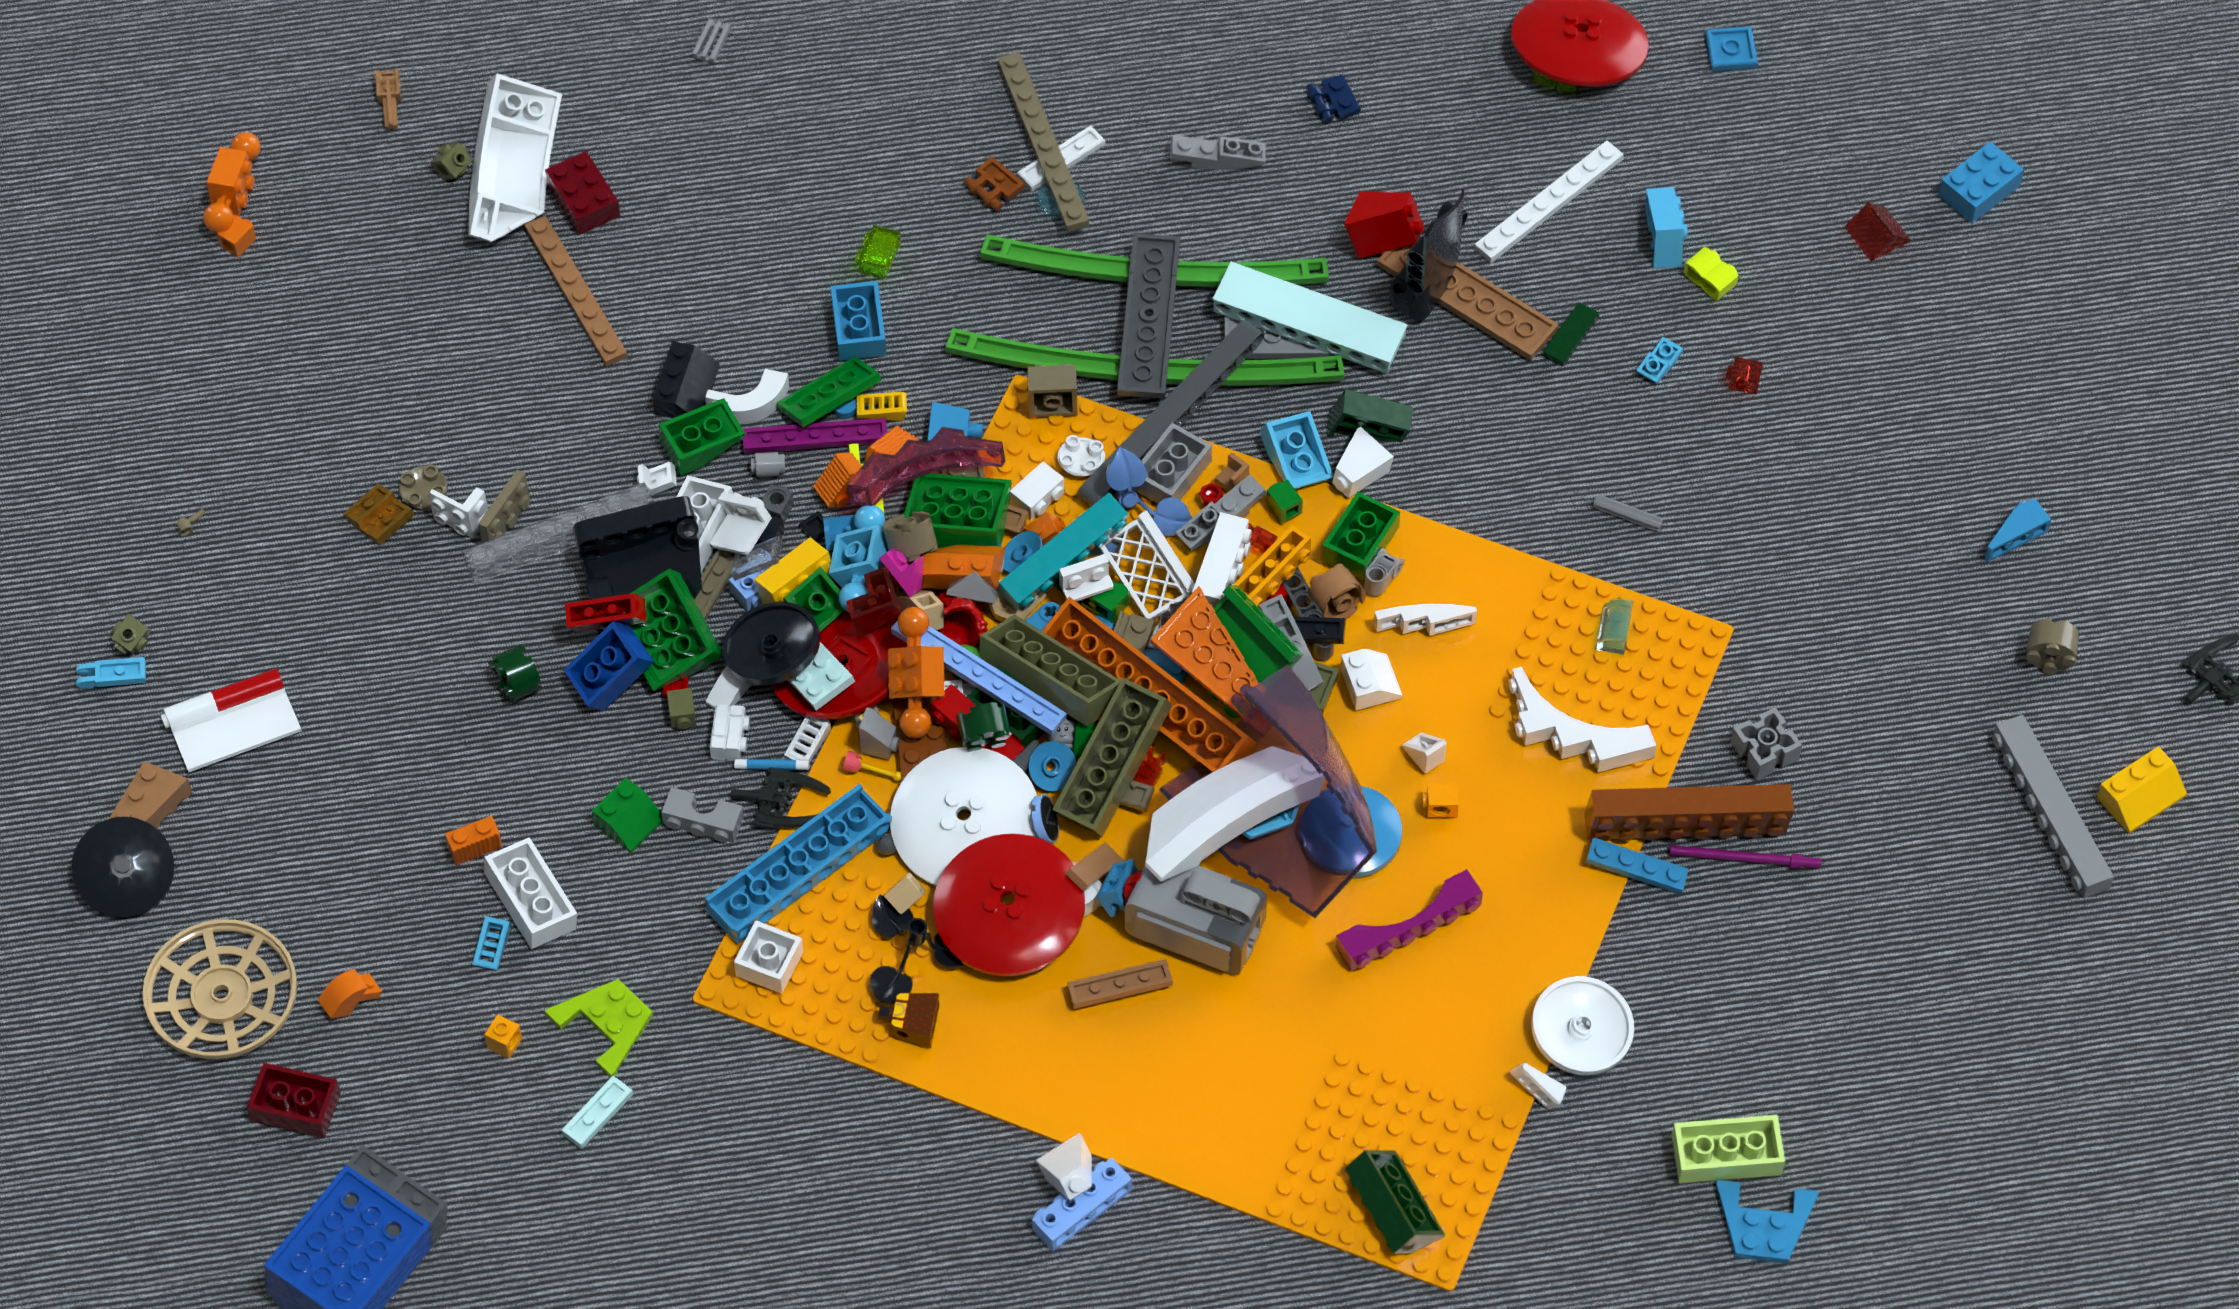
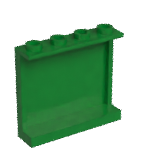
(1256, 637)

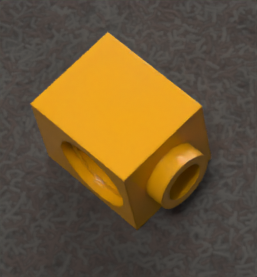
(1441, 800)
(503, 1036)

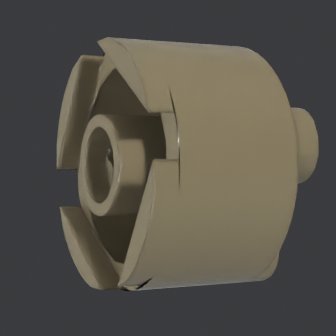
(911, 534)
(2052, 645)

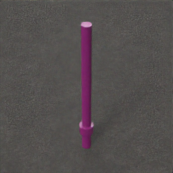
(1795, 861)

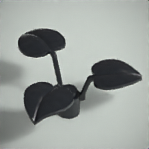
(887, 922)

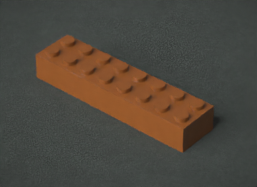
(1689, 812)

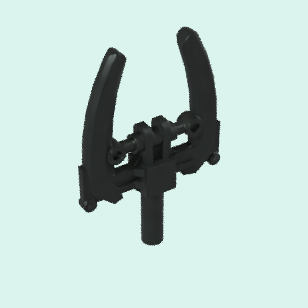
(2212, 678)
(771, 797)

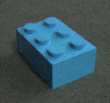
(1981, 182)
(858, 320)

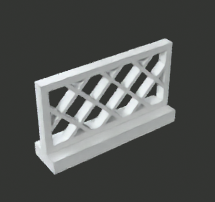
(1165, 555)

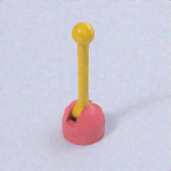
(853, 763)

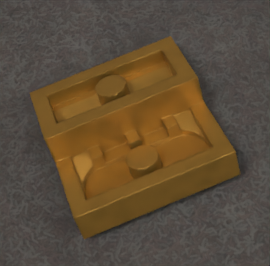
(378, 514)

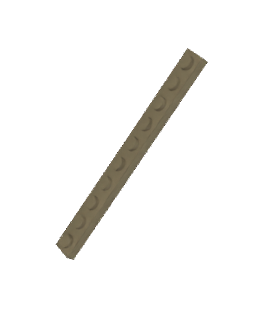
(1043, 142)

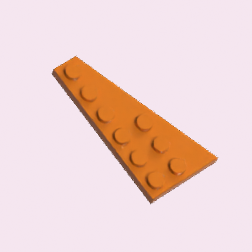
(1205, 649)

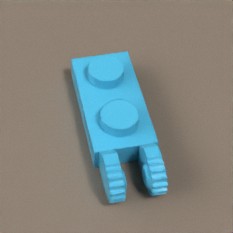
(112, 672)

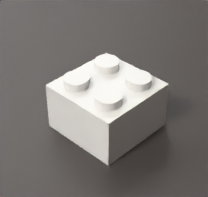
(768, 957)

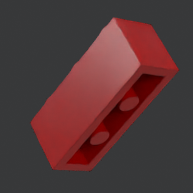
(601, 612)

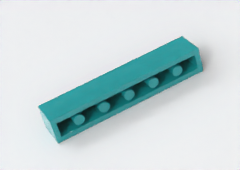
(1063, 550)

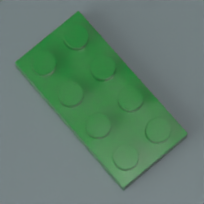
(829, 391)

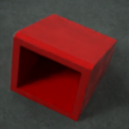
(1383, 222)

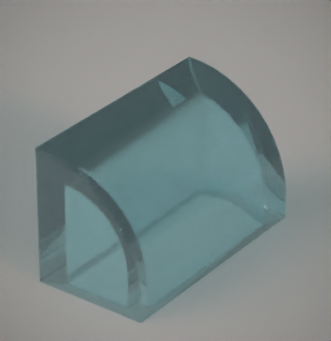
(1614, 626)

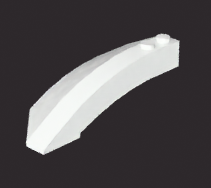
(511, 157)
(1225, 806)

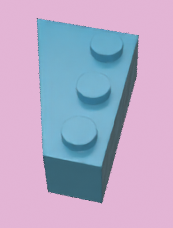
(1666, 225)

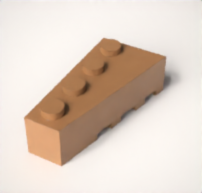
(152, 795)

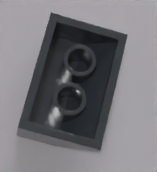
(684, 380)

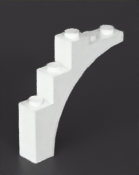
(1605, 746)

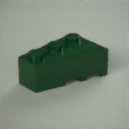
(1377, 416)

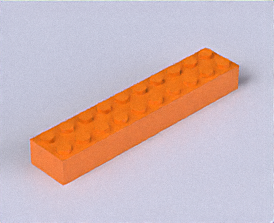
(1190, 720)

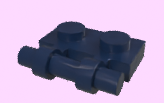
(1339, 95)

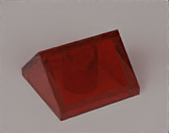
(1876, 231)

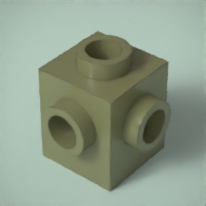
(451, 160)
(128, 627)

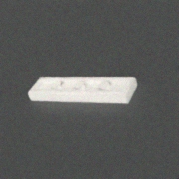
(1072, 151)

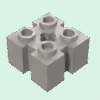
(1766, 743)

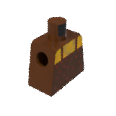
(912, 1017)

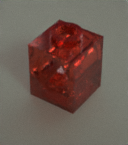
(1744, 375)

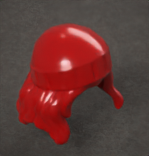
(962, 620)

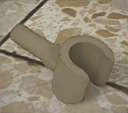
(184, 524)

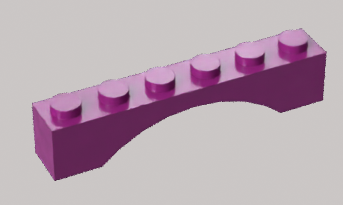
(1364, 942)

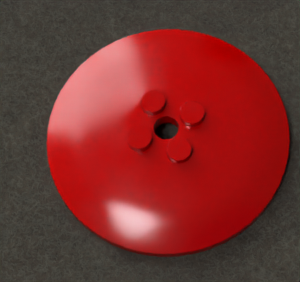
(1606, 53)
(866, 663)
(1013, 936)

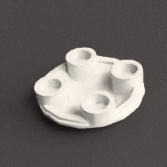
(1081, 455)

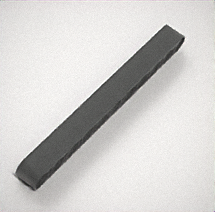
(1181, 402)

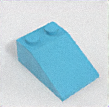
(1296, 450)

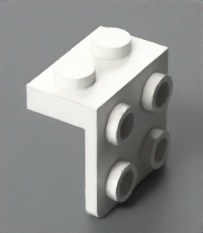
(460, 517)
(742, 525)

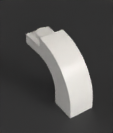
(757, 403)

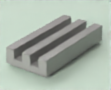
(703, 38)

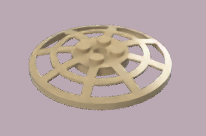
(218, 978)

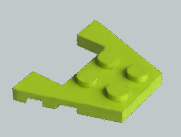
(614, 1013)

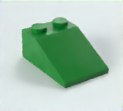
(700, 435)

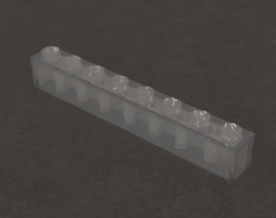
(546, 536)

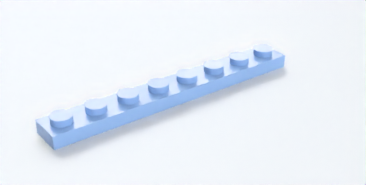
(993, 681)

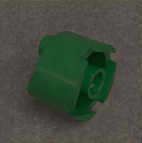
(515, 672)
(984, 726)

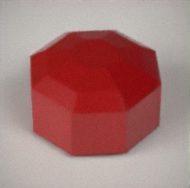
(1210, 493)

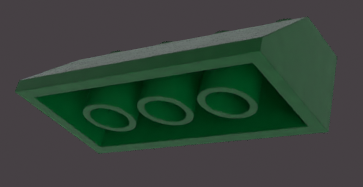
(1394, 1201)

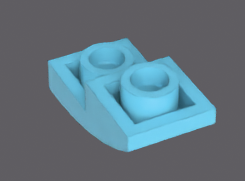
(1660, 360)

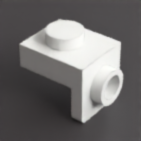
(657, 478)

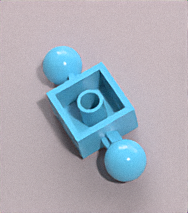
(858, 553)

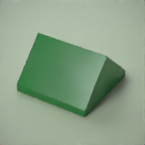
(818, 596)

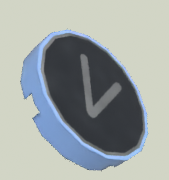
(1045, 819)

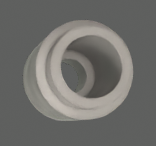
(768, 464)

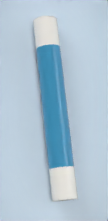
(777, 764)

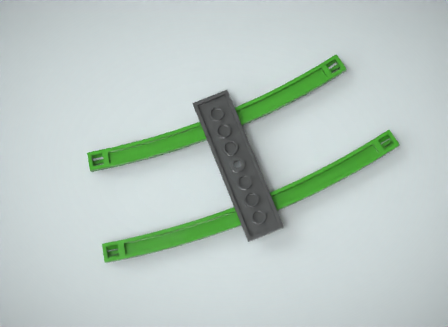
(1152, 282)

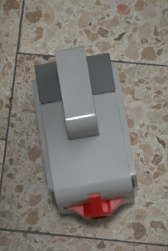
(1196, 915)

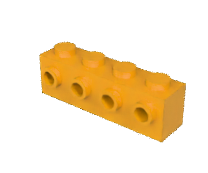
(1275, 565)

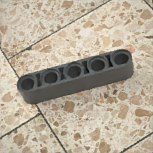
(1300, 596)

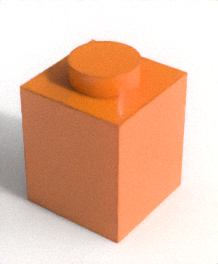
(237, 237)

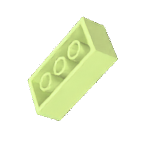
(1728, 1149)

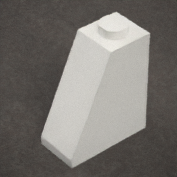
(1361, 464)
(1068, 1167)

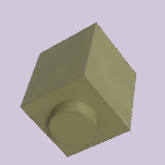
(681, 708)

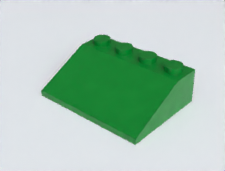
(962, 508)
(674, 631)

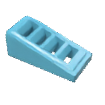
(498, 924)

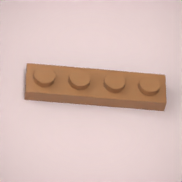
(1119, 983)

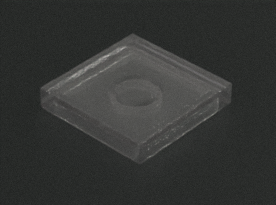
(761, 557)

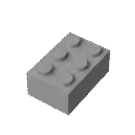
(1174, 464)

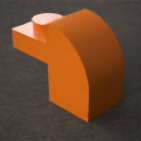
(346, 991)

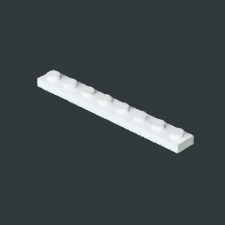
(1548, 201)

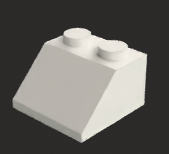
(1369, 678)

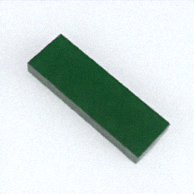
(1571, 334)

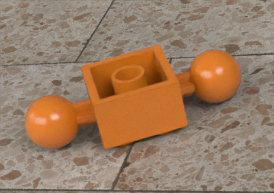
(230, 181)
(915, 672)

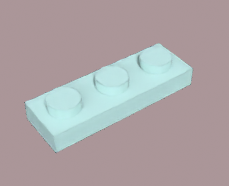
(597, 1112)

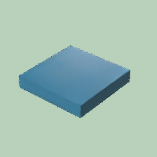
(1731, 48)

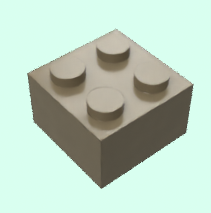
(1052, 390)

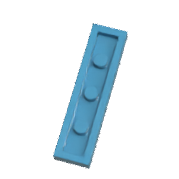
(1636, 865)

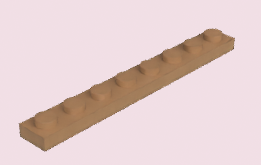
(575, 291)

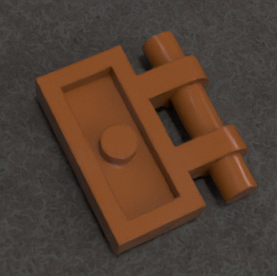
(997, 177)

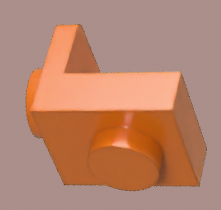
(1046, 526)

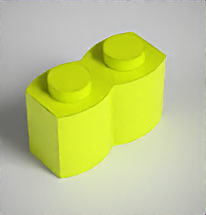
(1711, 273)

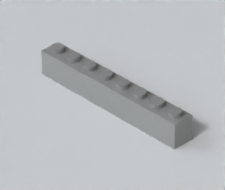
(2052, 806)

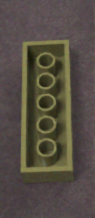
(1049, 669)
(1112, 757)

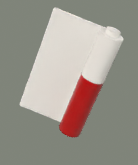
(231, 720)

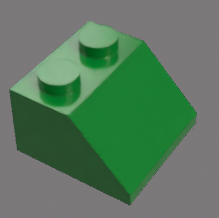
(627, 815)

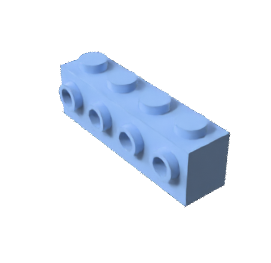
(1068, 1217)

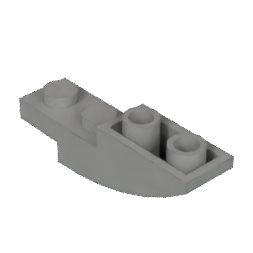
(1218, 155)
(1236, 502)
(1280, 615)

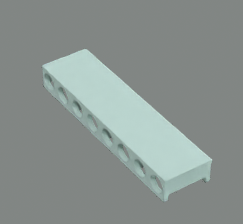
(1309, 315)

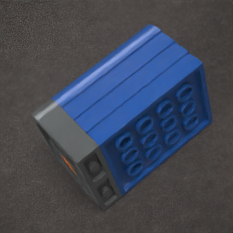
(356, 1239)

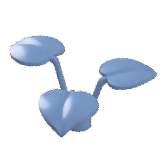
(1128, 472)

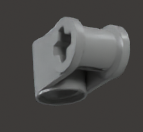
(1384, 569)

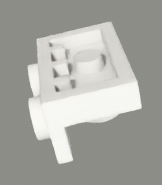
(1086, 578)

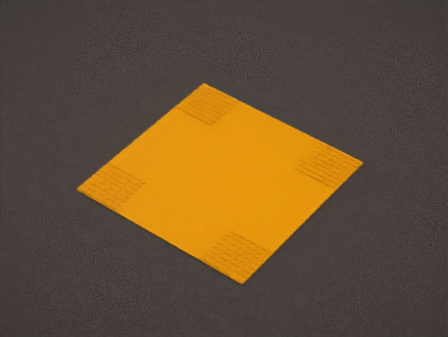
(1296, 1064)

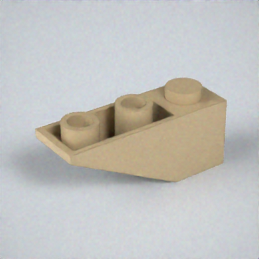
(926, 601)

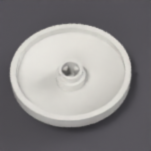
(1582, 1025)

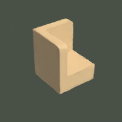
(905, 893)

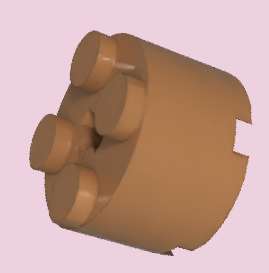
(1336, 592)

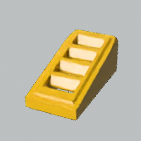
(889, 399)

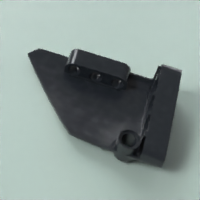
(1430, 263)
(638, 545)

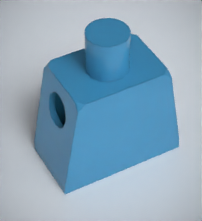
(952, 417)

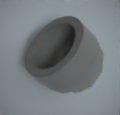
(886, 845)

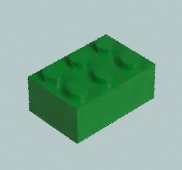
(1360, 534)

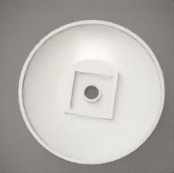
(942, 785)

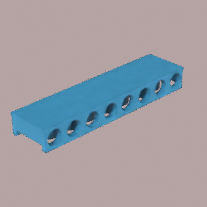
(798, 863)

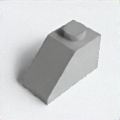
(877, 735)

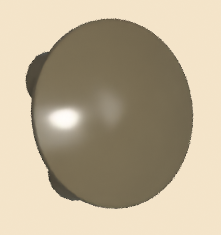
(418, 483)

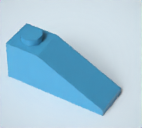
(2023, 525)

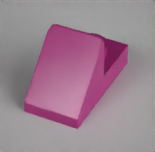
(907, 575)

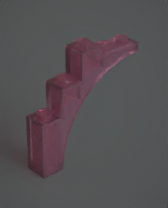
(916, 458)

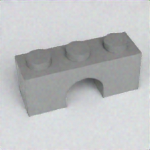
(719, 824)

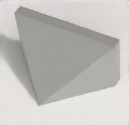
(973, 588)

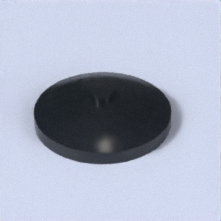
(771, 643)
(123, 867)

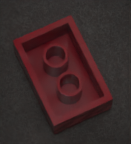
(582, 193)
(293, 1100)

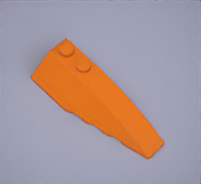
(958, 561)

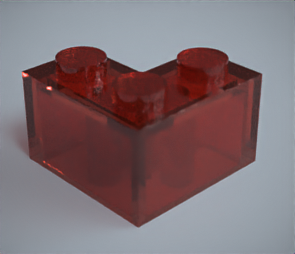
(879, 606)

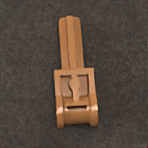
(389, 93)

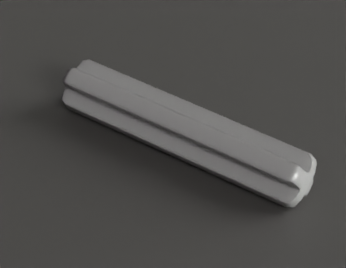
(1627, 512)

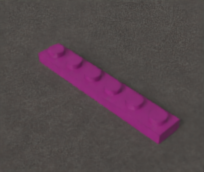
(813, 435)

